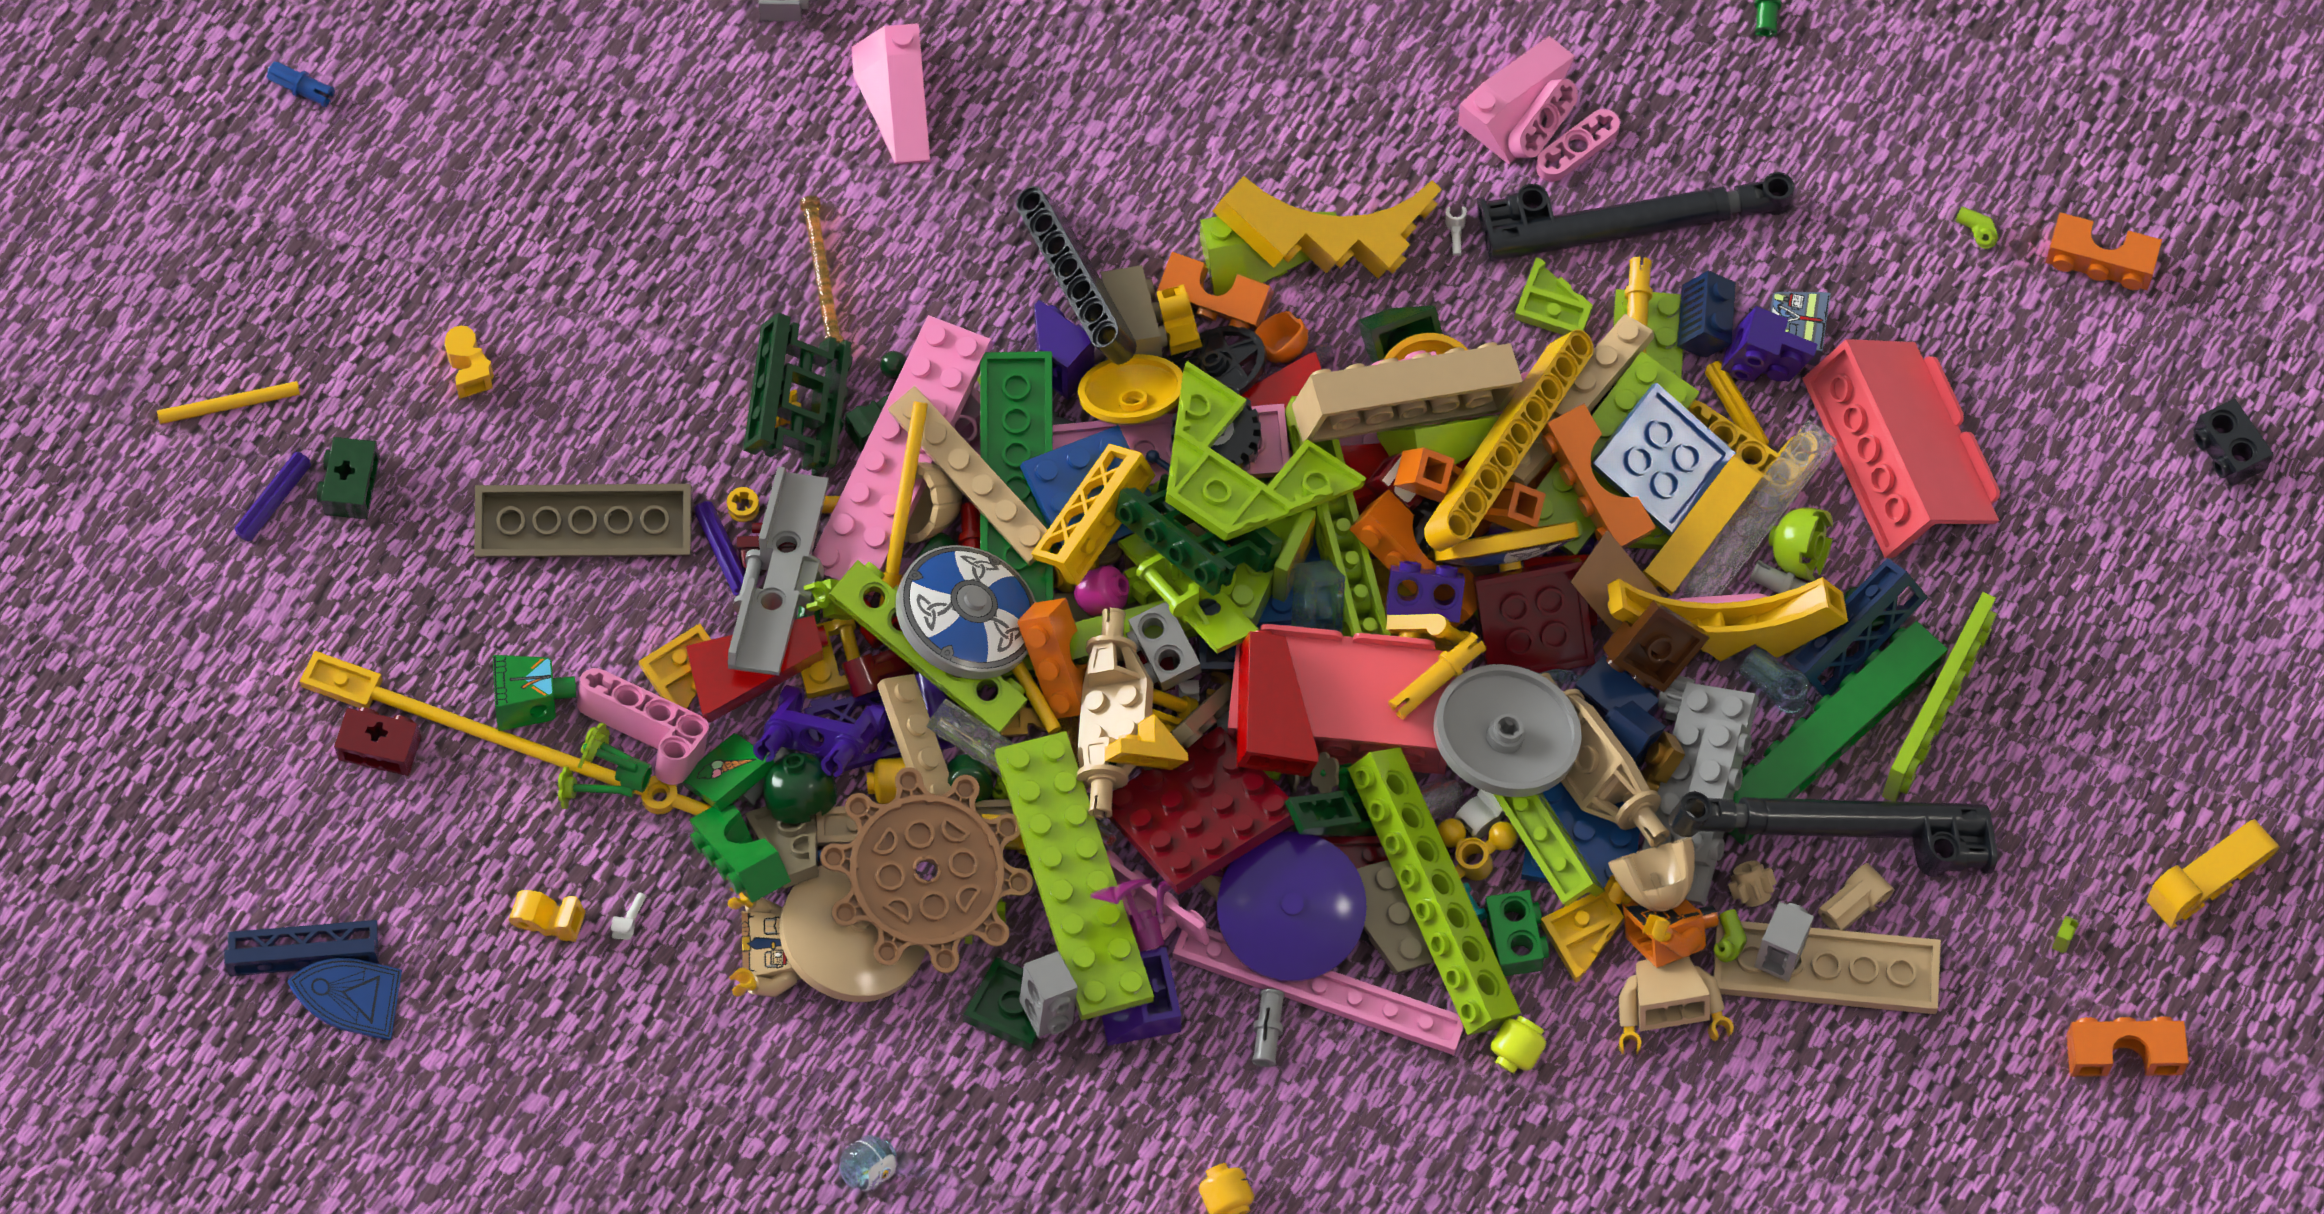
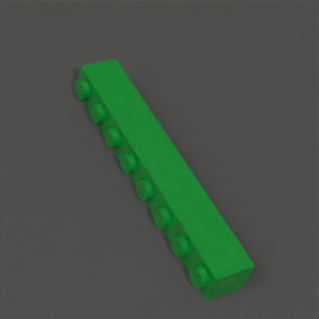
(1843, 717)

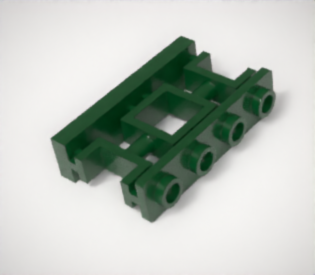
(772, 392)
(1187, 551)

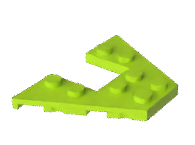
(1223, 494)

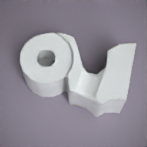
(1480, 814)

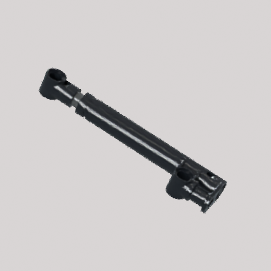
(1519, 231)
(1954, 830)

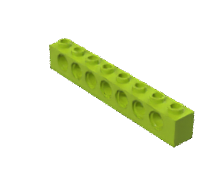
(1362, 600)
(1434, 890)

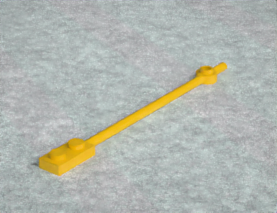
(362, 686)

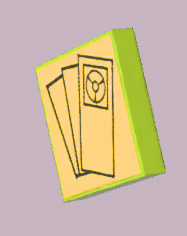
(1294, 551)

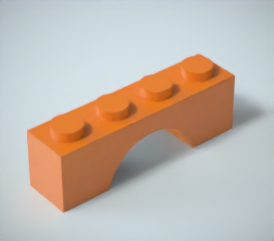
(1572, 442)
(1434, 474)
(1388, 533)

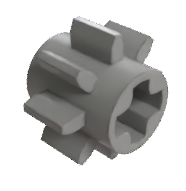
(1672, 697)

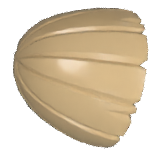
(937, 505)
(1657, 876)

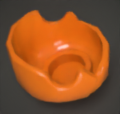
(1283, 337)

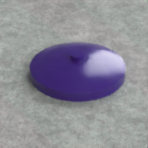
(1292, 907)

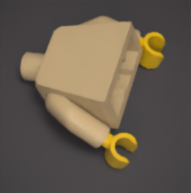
(1669, 998)

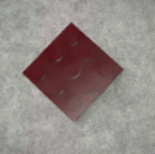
(1535, 618)

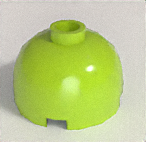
(1802, 535)

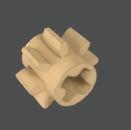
(1752, 883)

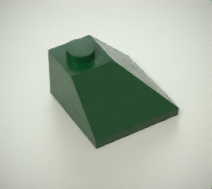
(1393, 325)

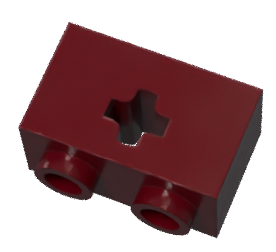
(390, 753)

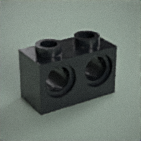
(2240, 440)

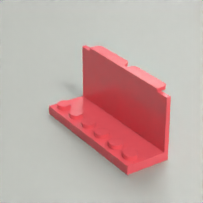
(1901, 440)
(1349, 689)

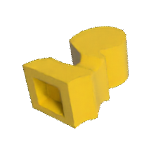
(1178, 320)
(465, 355)
(540, 913)

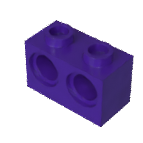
(1423, 599)

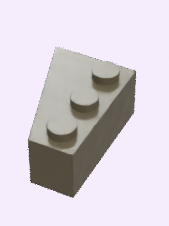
(1133, 298)

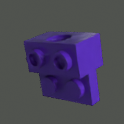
(1766, 348)

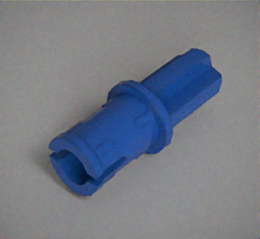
(299, 83)

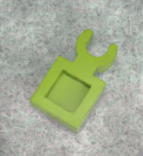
(821, 599)

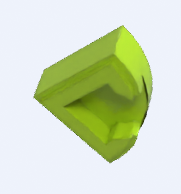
(2065, 934)

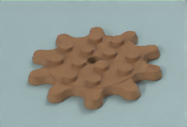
(932, 830)

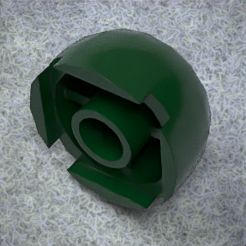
(798, 788)

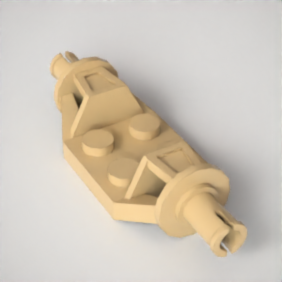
(1110, 707)
(1608, 775)

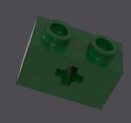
(349, 478)

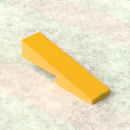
(1702, 525)

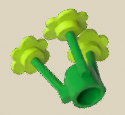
(631, 772)

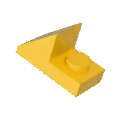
(1150, 748)

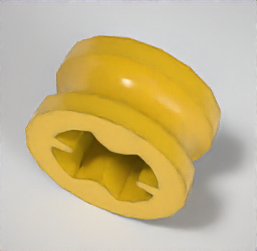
(738, 494)

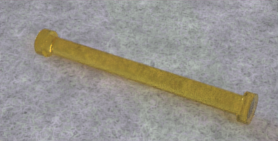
(810, 206)

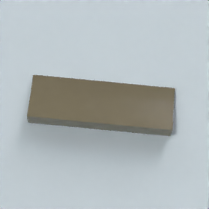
(583, 520)

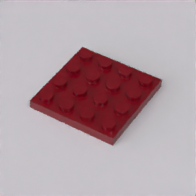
(1199, 812)

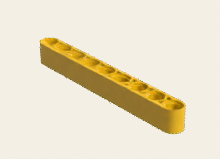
(1508, 440)

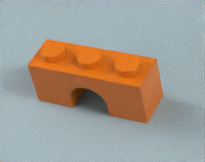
(2076, 251)
(1242, 305)
(1047, 636)
(2157, 1041)

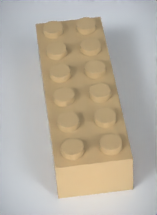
(1406, 392)

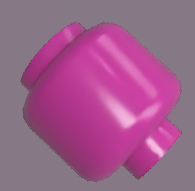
(1102, 589)

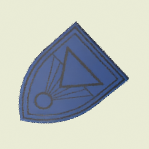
(350, 994)

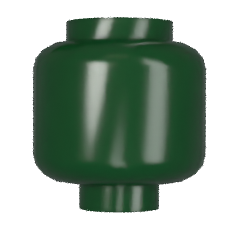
(966, 765)

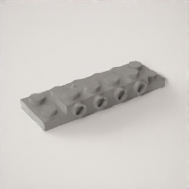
(1715, 736)

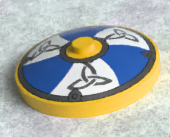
(1509, 547)

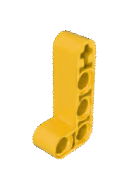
(1739, 440)
(2182, 891)

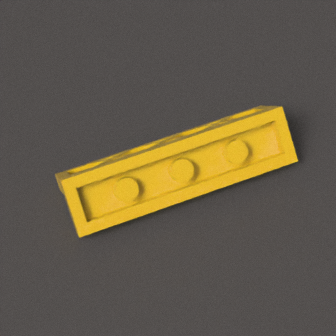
(1091, 535)

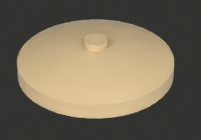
(838, 957)

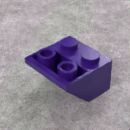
(1069, 346)
(1153, 1018)

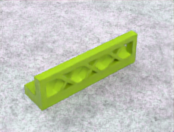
(1551, 846)

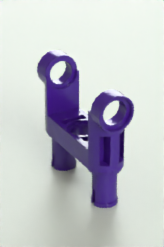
(841, 742)

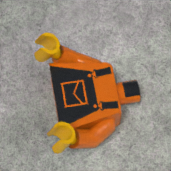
(1664, 934)

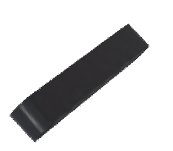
(1076, 275)

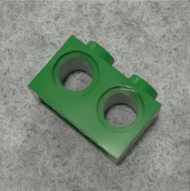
(1508, 934)

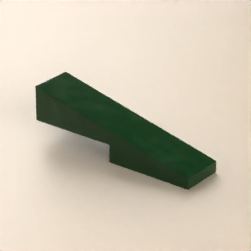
(1330, 814)

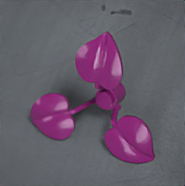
(1143, 923)

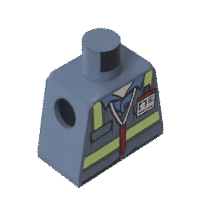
(1805, 316)

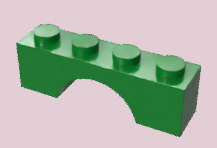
(727, 844)

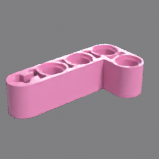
(648, 718)

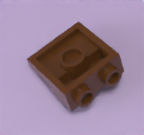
(1655, 646)

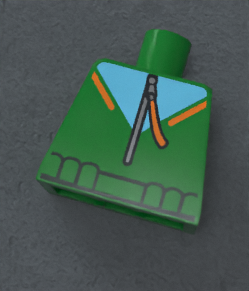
(527, 690)

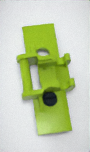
(1213, 617)

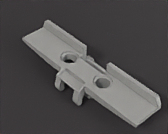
(770, 612)

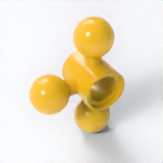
(1501, 837)

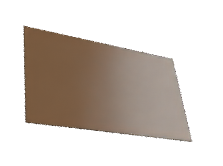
(1603, 566)

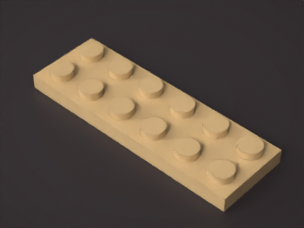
(1841, 970)

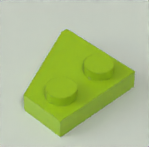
(1551, 302)

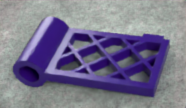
(932, 698)

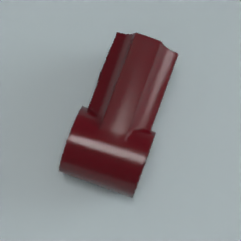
(868, 670)

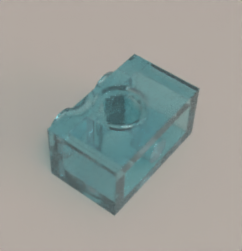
(1318, 596)

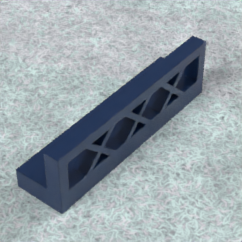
(1872, 598)
(298, 956)

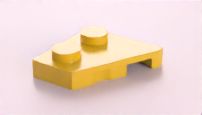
(670, 667)
(1582, 931)

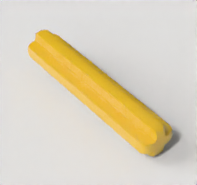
(1734, 401)

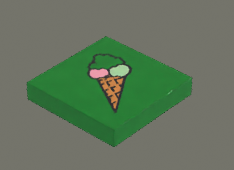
(727, 772)

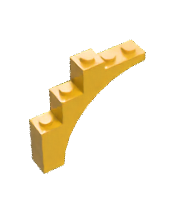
(1283, 230)
(1770, 622)

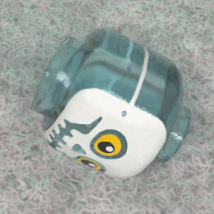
(867, 1163)

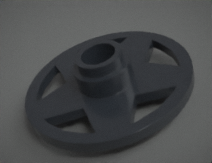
(1225, 361)

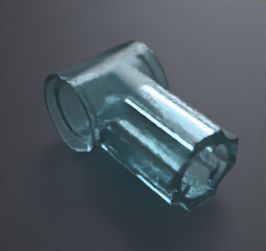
(1775, 678)

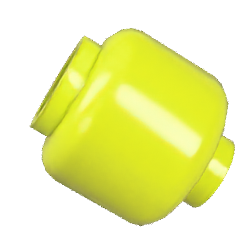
(1518, 1044)

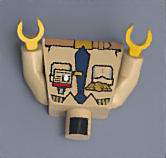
(764, 961)

